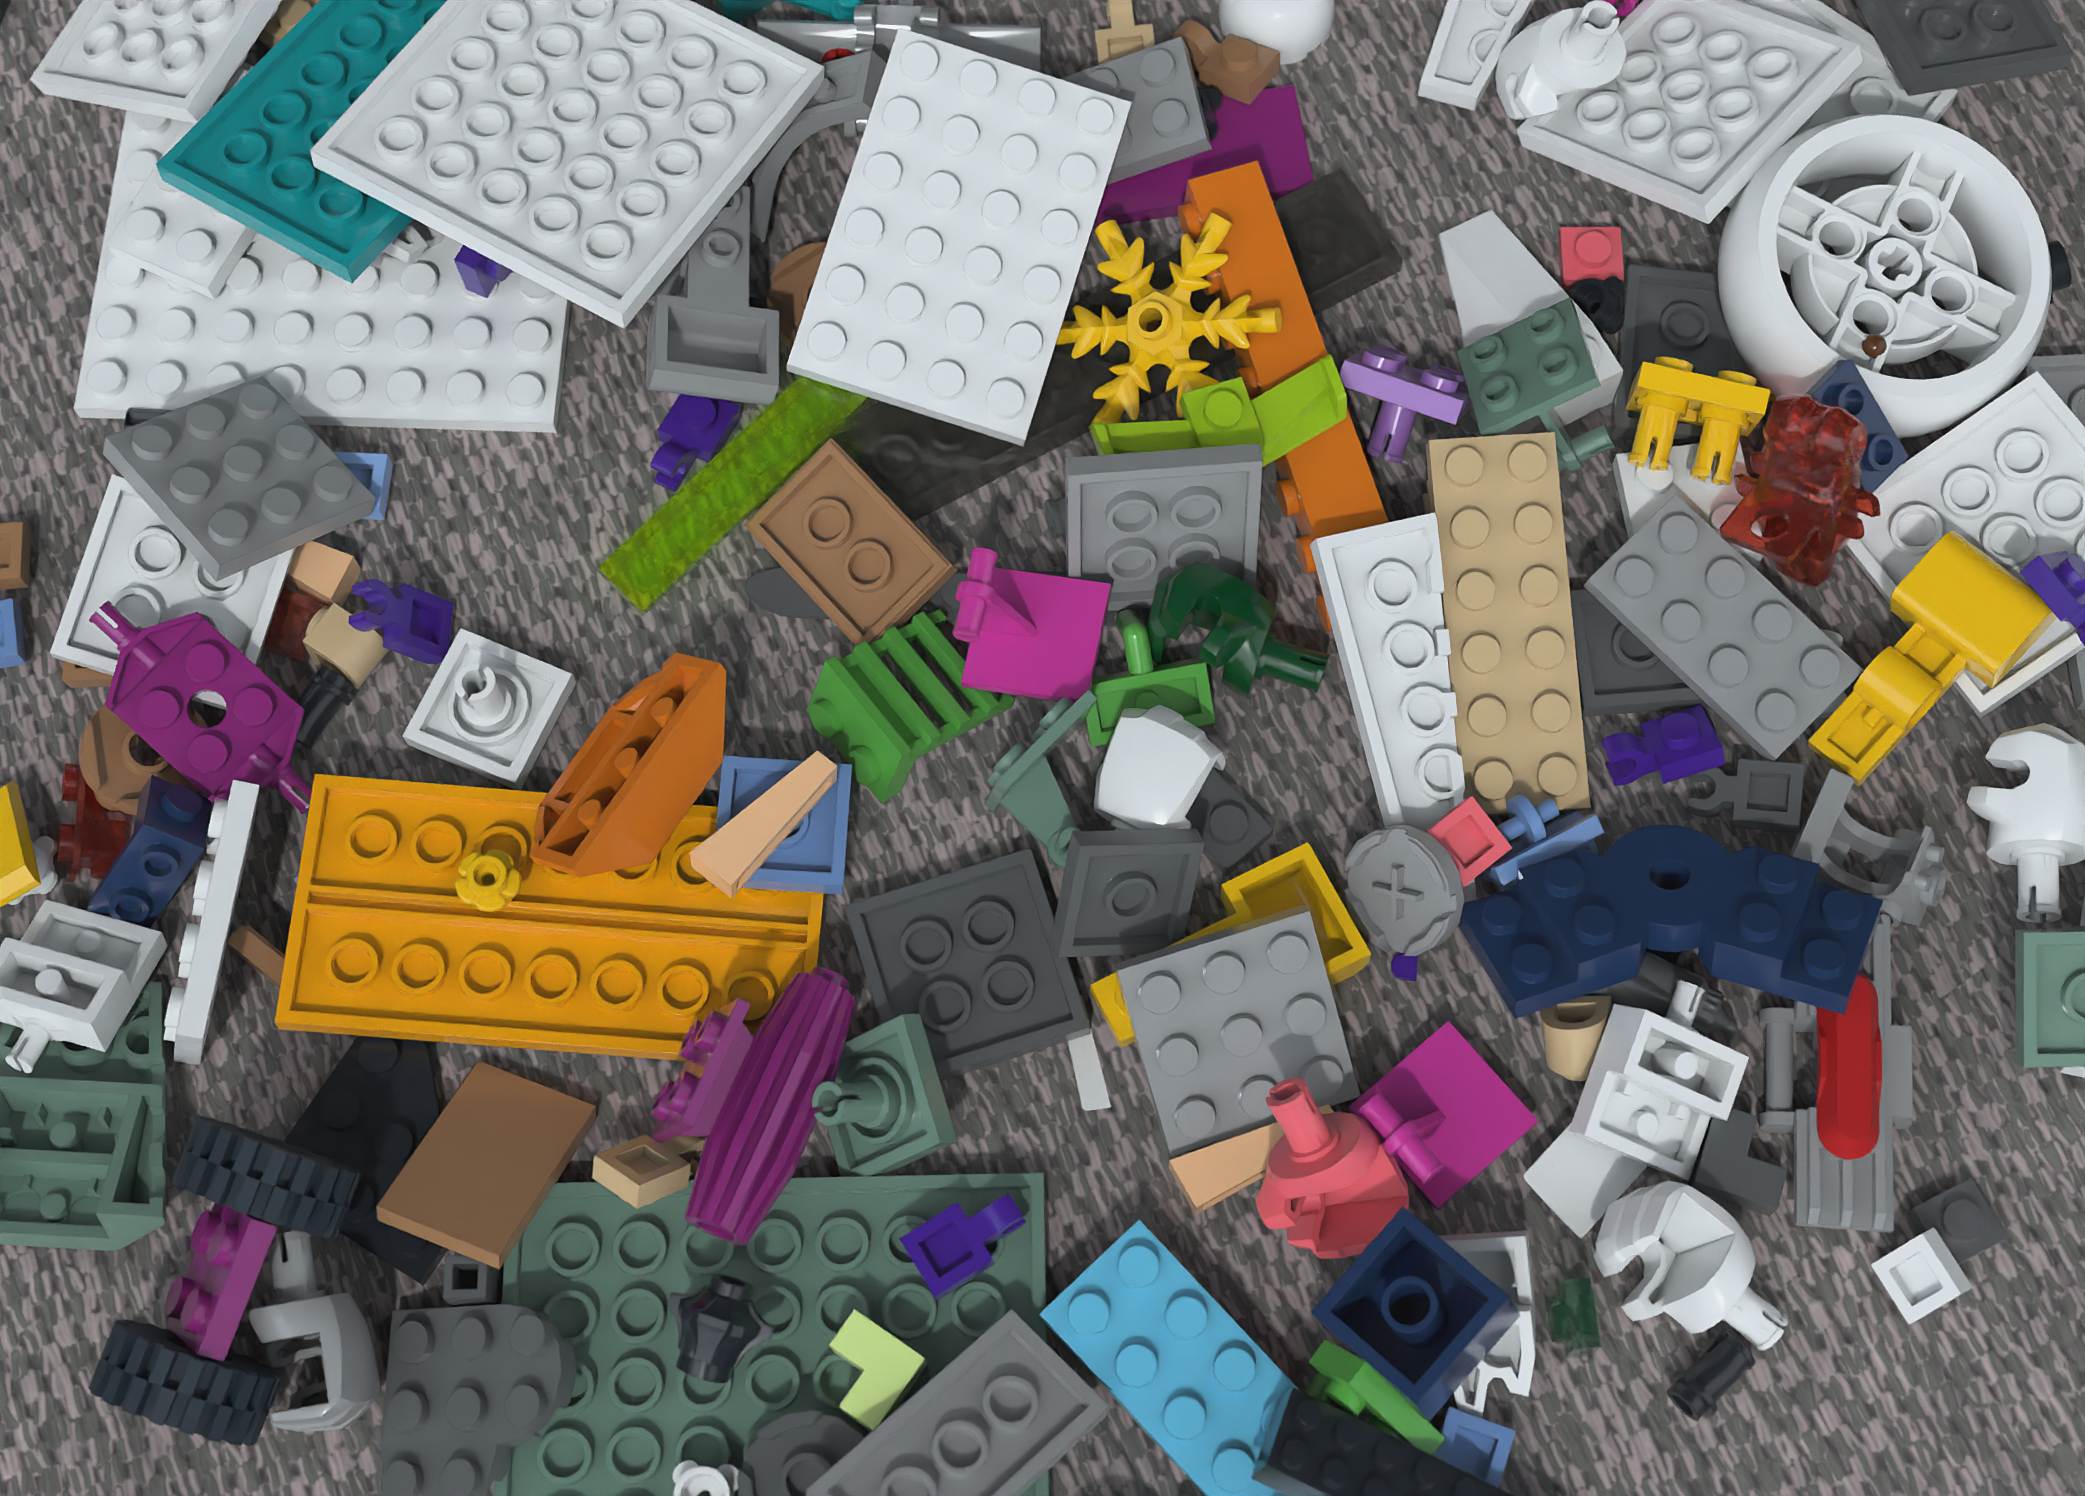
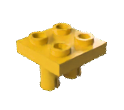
(1673, 393)

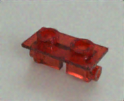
(89, 839)

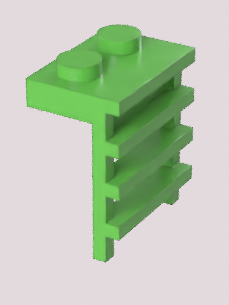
(875, 718)

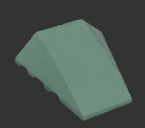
(86, 1137)

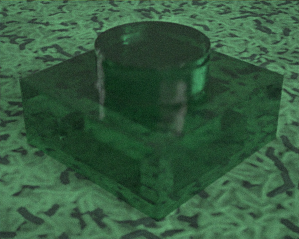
(1574, 1318)

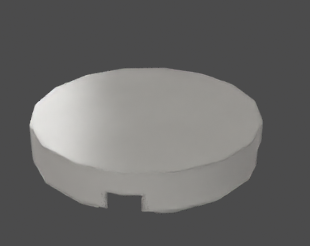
(1403, 890)

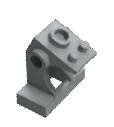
(1912, 859)

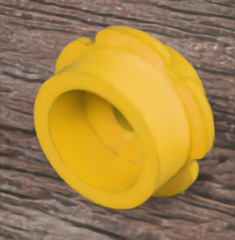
(494, 895)

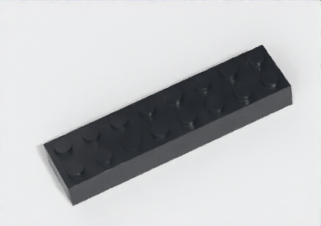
(1331, 1453)

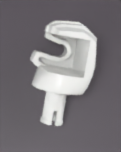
(1707, 1275)

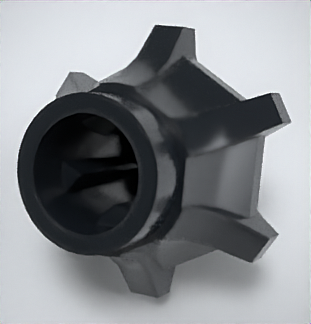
(717, 1327)

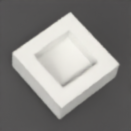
(1921, 1276)

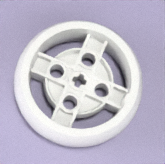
(1961, 216)

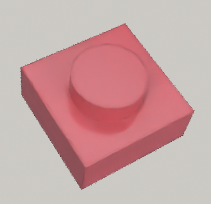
(1589, 254)
(1469, 839)

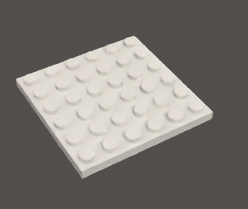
(571, 135)

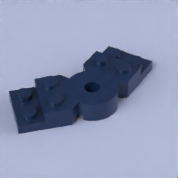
(1671, 889)

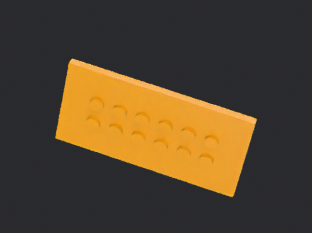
(564, 967)

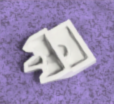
(1507, 1263)

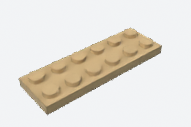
(1509, 619)

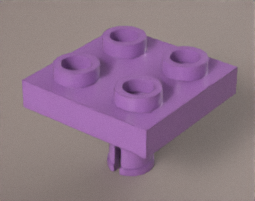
(1404, 394)

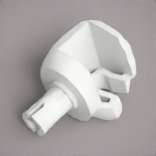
(1559, 56)
(1153, 770)
(2038, 821)

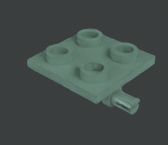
(1529, 373)
(1028, 787)

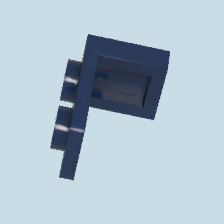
(1846, 388)
(158, 855)

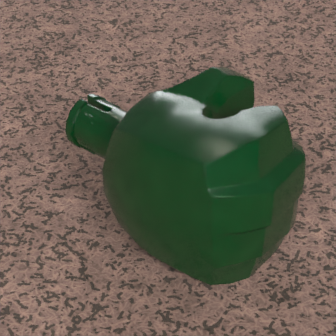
(1238, 626)

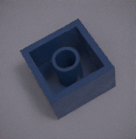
(1416, 1312)

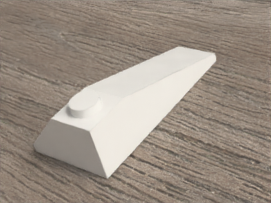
(1503, 283)

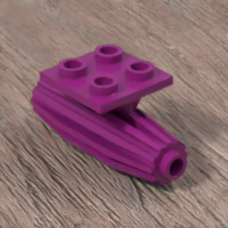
(753, 1098)

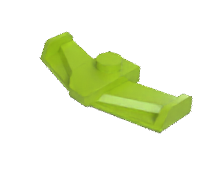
(1227, 417)

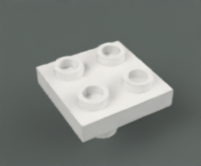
(489, 709)

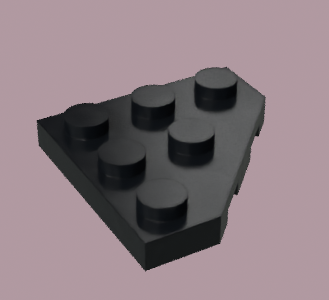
(373, 1120)

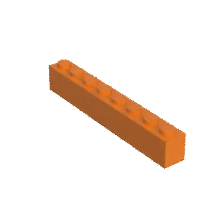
(1327, 477)

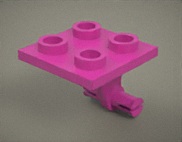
(1029, 630)
(1444, 1115)

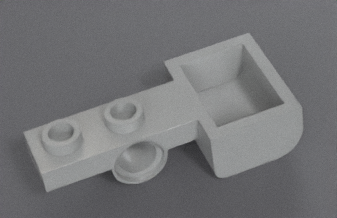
(711, 337)

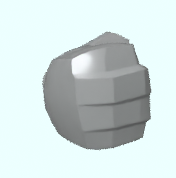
(308, 1325)

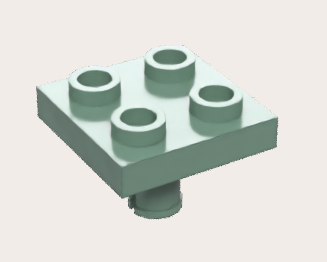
(885, 1101)

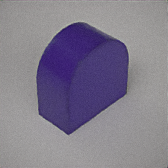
(1404, 967)

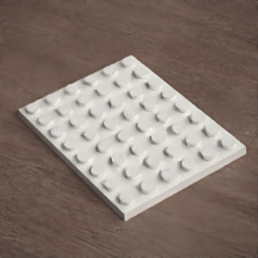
(372, 353)

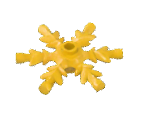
(1172, 305)

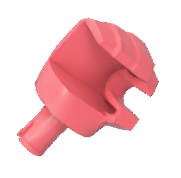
(1327, 1177)

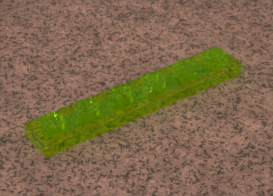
(728, 490)

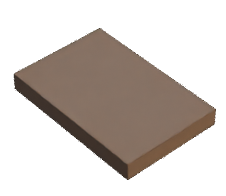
(850, 546)
(487, 1164)

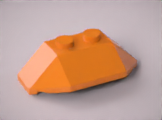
(636, 772)

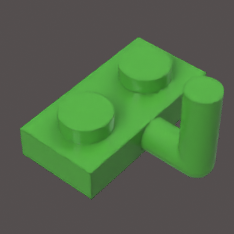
(1174, 685)
(1361, 1389)

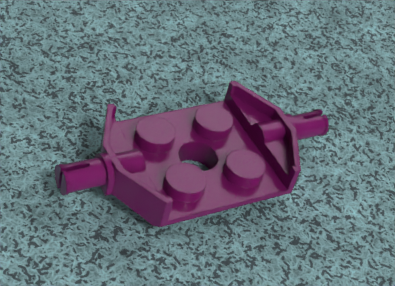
(173, 663)

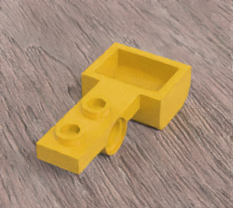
(1961, 617)
(1268, 889)

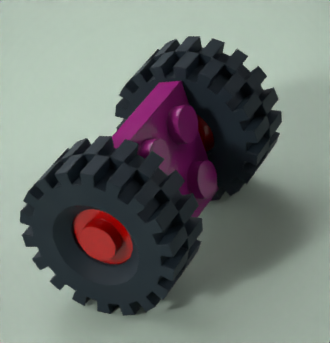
(188, 1371)

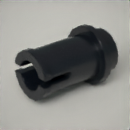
(321, 701)
(1710, 1377)

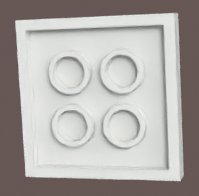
(155, 580)

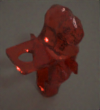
(1805, 489)

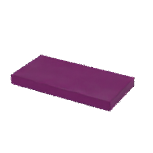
(1261, 131)

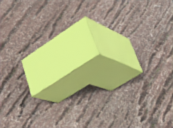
(887, 1370)

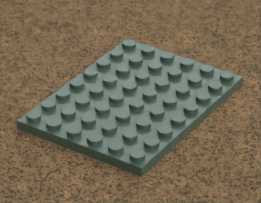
(811, 1262)

